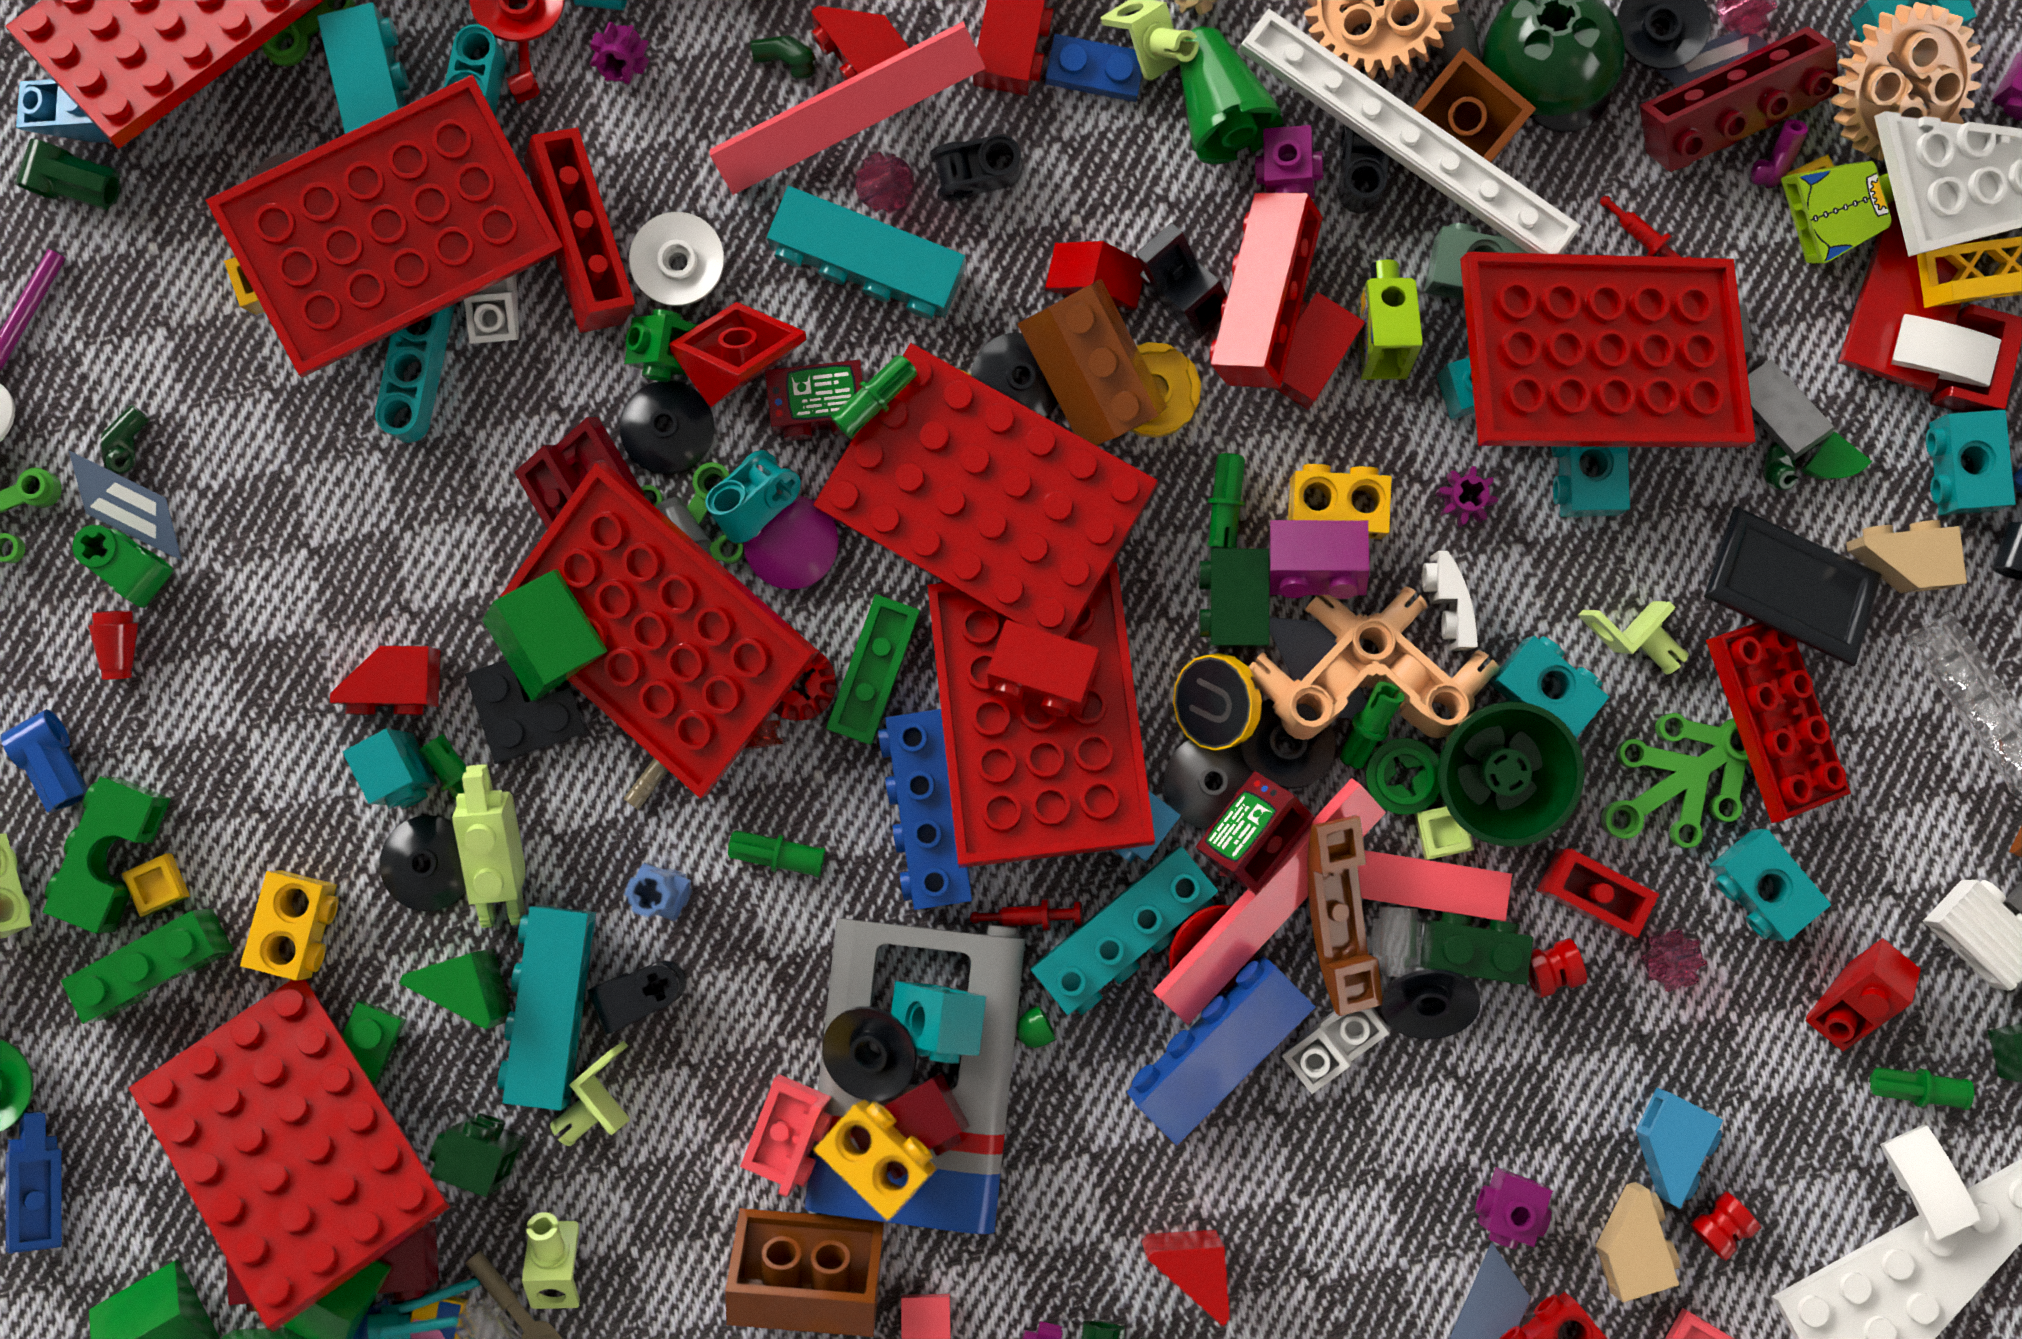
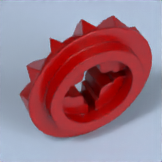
(820, 689)

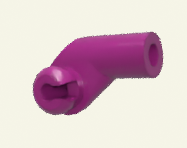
(1782, 157)

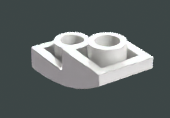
(493, 313)
(1946, 349)
(1447, 586)
(1333, 1045)
(1931, 1181)

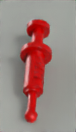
(1641, 231)
(1032, 915)

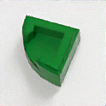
(1835, 460)

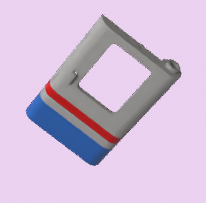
(967, 1177)

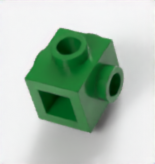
(649, 344)

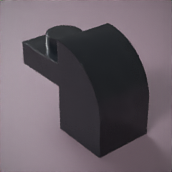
(1180, 282)

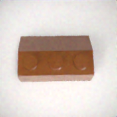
(1093, 365)
(804, 1272)

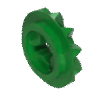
(1424, 784)

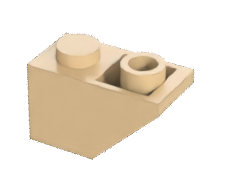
(1913, 559)
(1634, 1248)

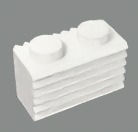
(1981, 931)

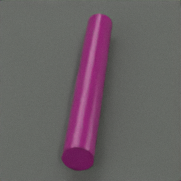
(28, 303)

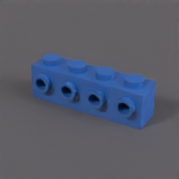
(925, 810)
(1219, 1049)

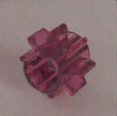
(1745, 14)
(884, 182)
(1673, 960)

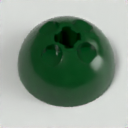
(1556, 52)
(1536, 779)

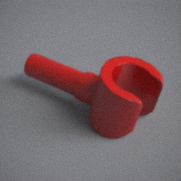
(523, 84)

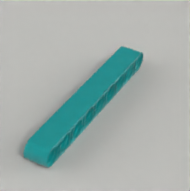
(431, 346)

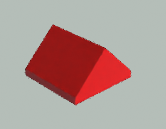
(733, 350)
(1195, 1265)

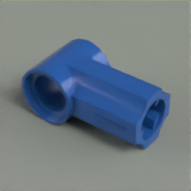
(41, 750)

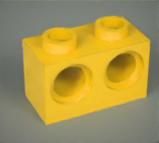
(1338, 492)
(277, 919)
(868, 1169)

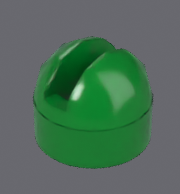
(1035, 1029)

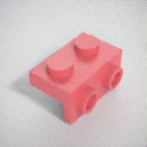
(786, 1132)

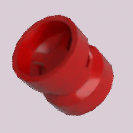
(1556, 968)
(1725, 1226)

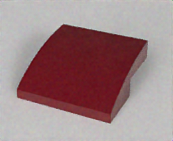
(559, 469)

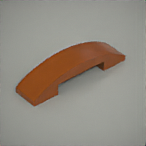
(1338, 916)

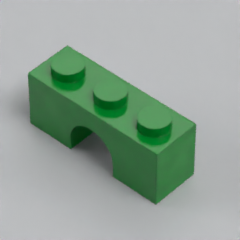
(84, 888)
(145, 964)

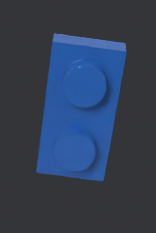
(1094, 68)

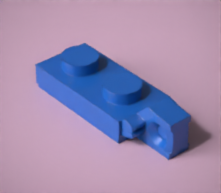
(33, 1188)

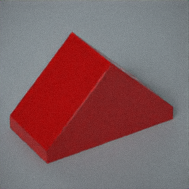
(1083, 263)

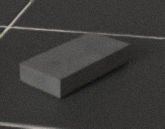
(1786, 411)

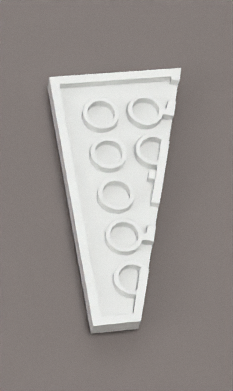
(1951, 179)
(1905, 1279)

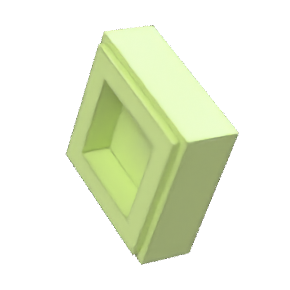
(1441, 834)

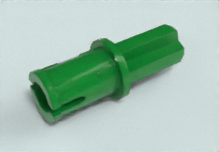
(874, 396)
(1226, 501)
(1371, 724)
(445, 764)
(776, 853)
(1922, 1088)

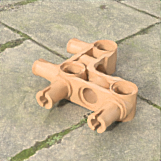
(1351, 667)

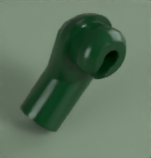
(787, 49)
(118, 440)
(1779, 468)

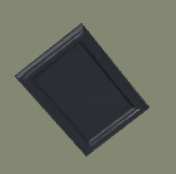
(1793, 586)

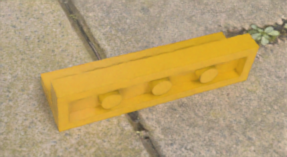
(1977, 285)

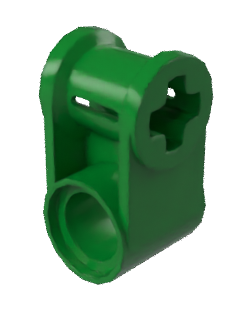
(126, 567)

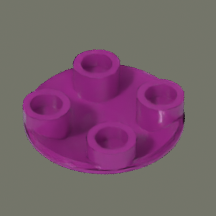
(794, 546)

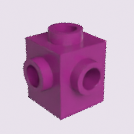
(1289, 161)
(1511, 1192)

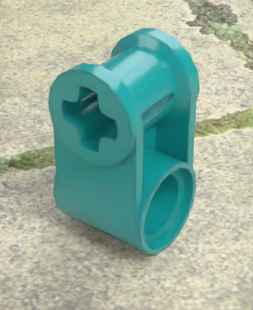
(750, 497)

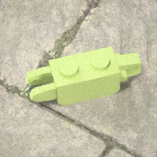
(489, 847)

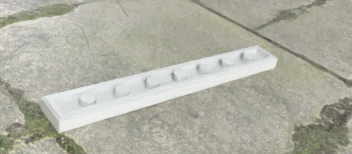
(1408, 136)

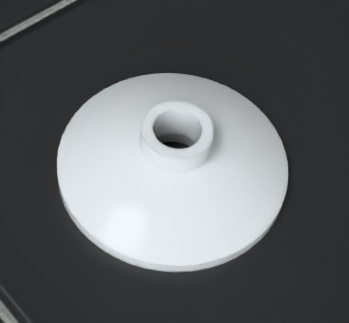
(667, 238)

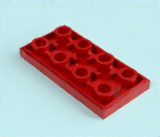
(1888, 293)
(1778, 720)

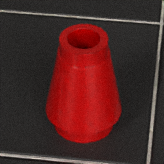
(114, 642)

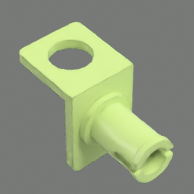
(1153, 36)
(1642, 632)
(594, 1104)
(550, 1261)

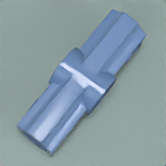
(658, 892)

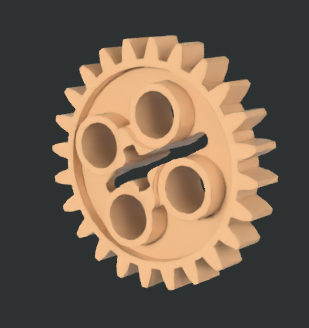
(1385, 41)
(1939, 57)

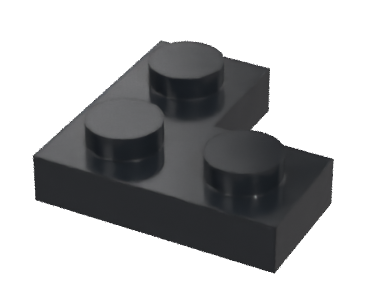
(520, 726)

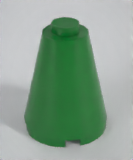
(1224, 100)

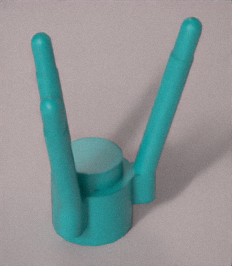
(392, 1326)

